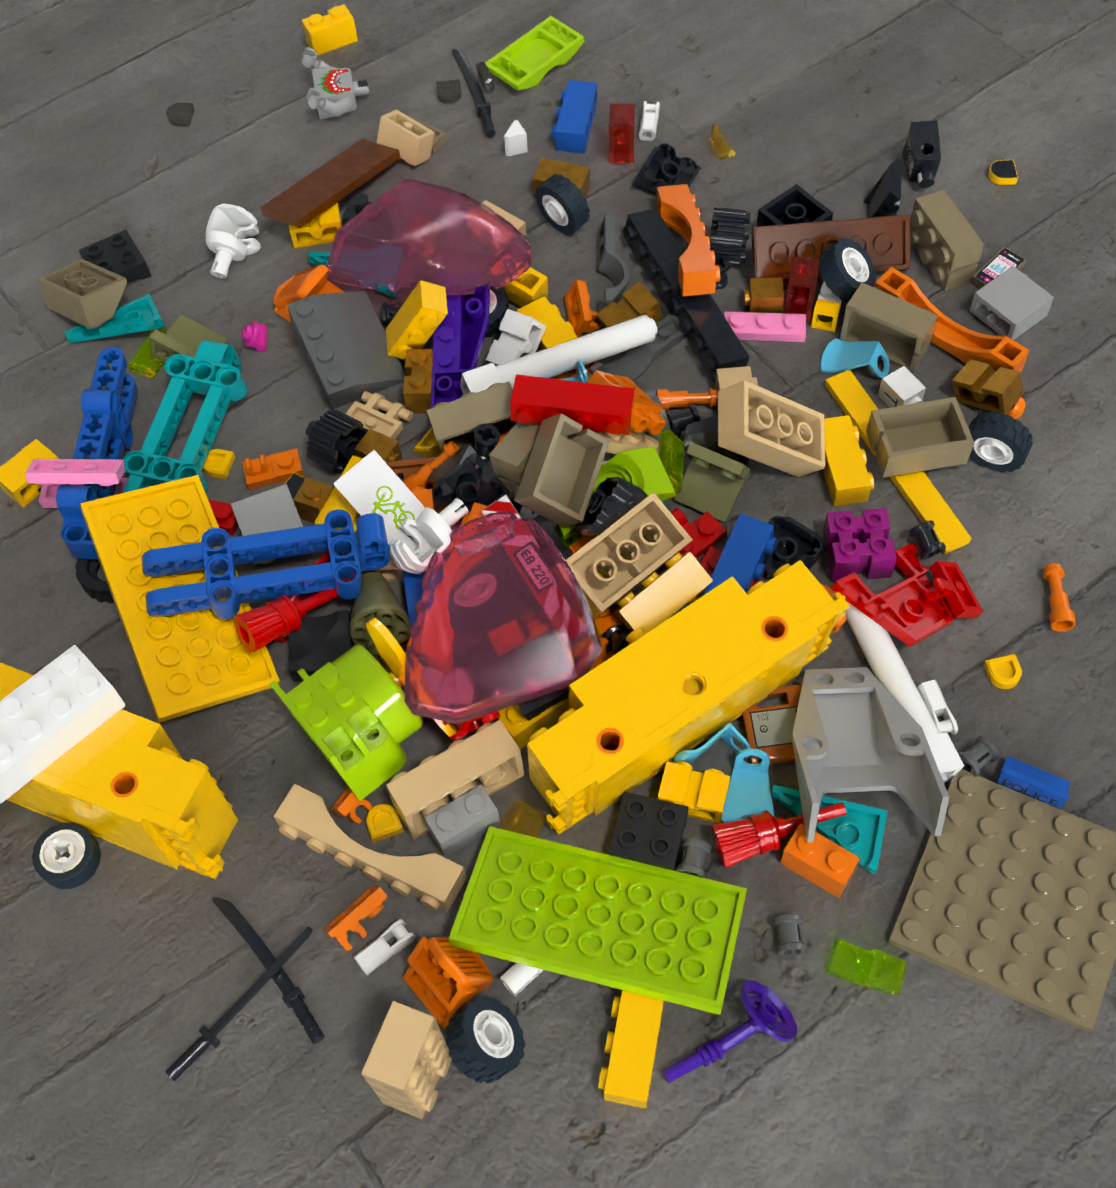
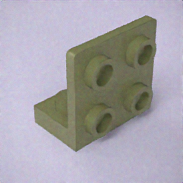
(181, 338)
(712, 482)

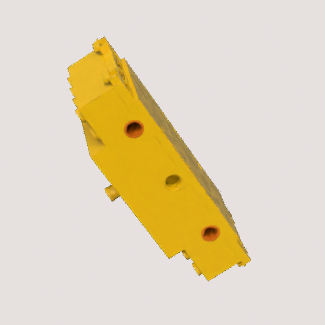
(678, 688)
(133, 792)

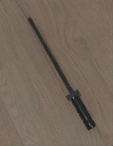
(483, 108)
(292, 996)
(208, 1036)

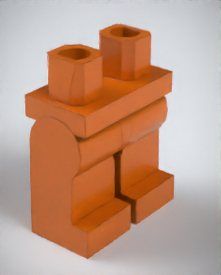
(645, 412)

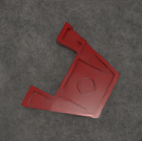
(902, 607)

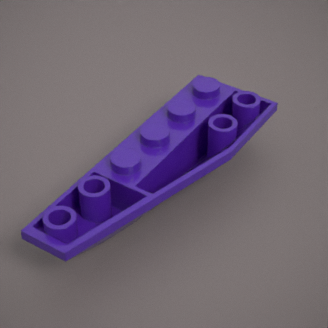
(458, 343)

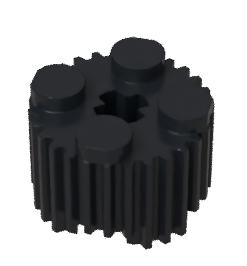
(730, 233)
(334, 439)

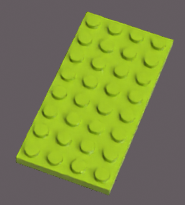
(601, 919)

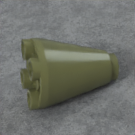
(377, 602)

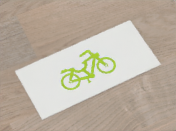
(376, 489)

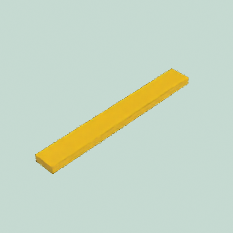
(915, 486)

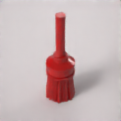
(276, 619)
(760, 833)

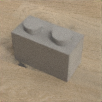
(462, 820)

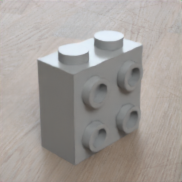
(1011, 303)
(267, 513)

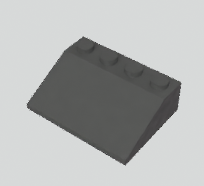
(345, 345)

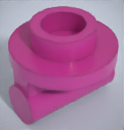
(255, 336)

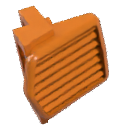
(302, 285)
(445, 976)

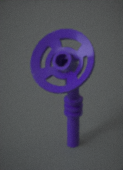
(759, 1019)

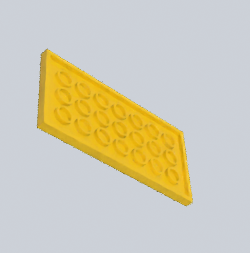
(183, 657)

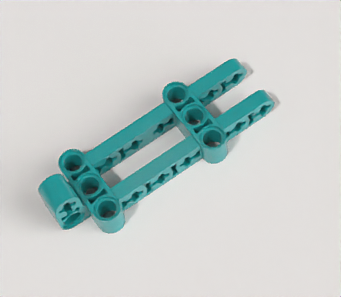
(221, 367)

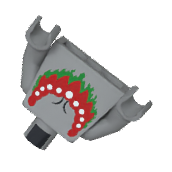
(333, 87)

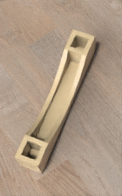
(424, 876)

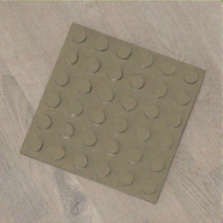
(1016, 900)

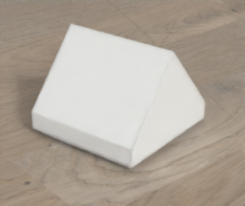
(515, 140)

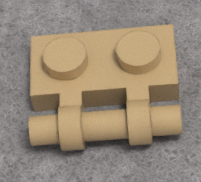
(373, 419)

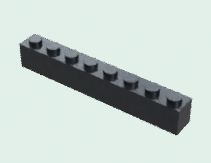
(697, 314)

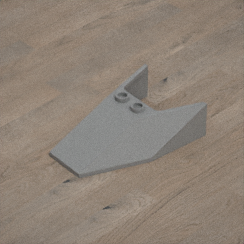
(862, 740)

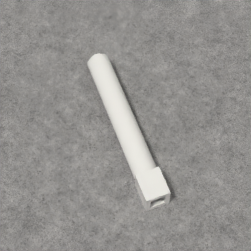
(564, 356)
(893, 674)

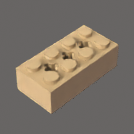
(771, 429)
(625, 537)
(483, 759)
(407, 1060)

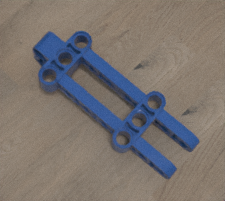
(109, 419)
(366, 549)

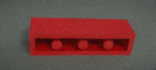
(589, 404)

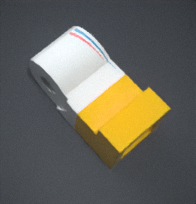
(827, 305)

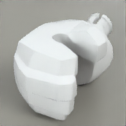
(227, 234)
(429, 534)

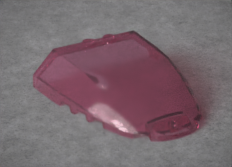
(430, 237)
(496, 622)

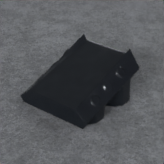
(666, 169)
(886, 194)
(466, 478)
(608, 504)
(793, 544)

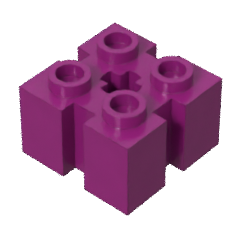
(859, 544)

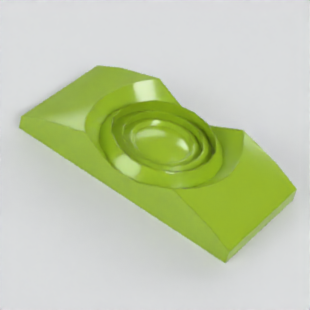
(535, 54)
(639, 467)

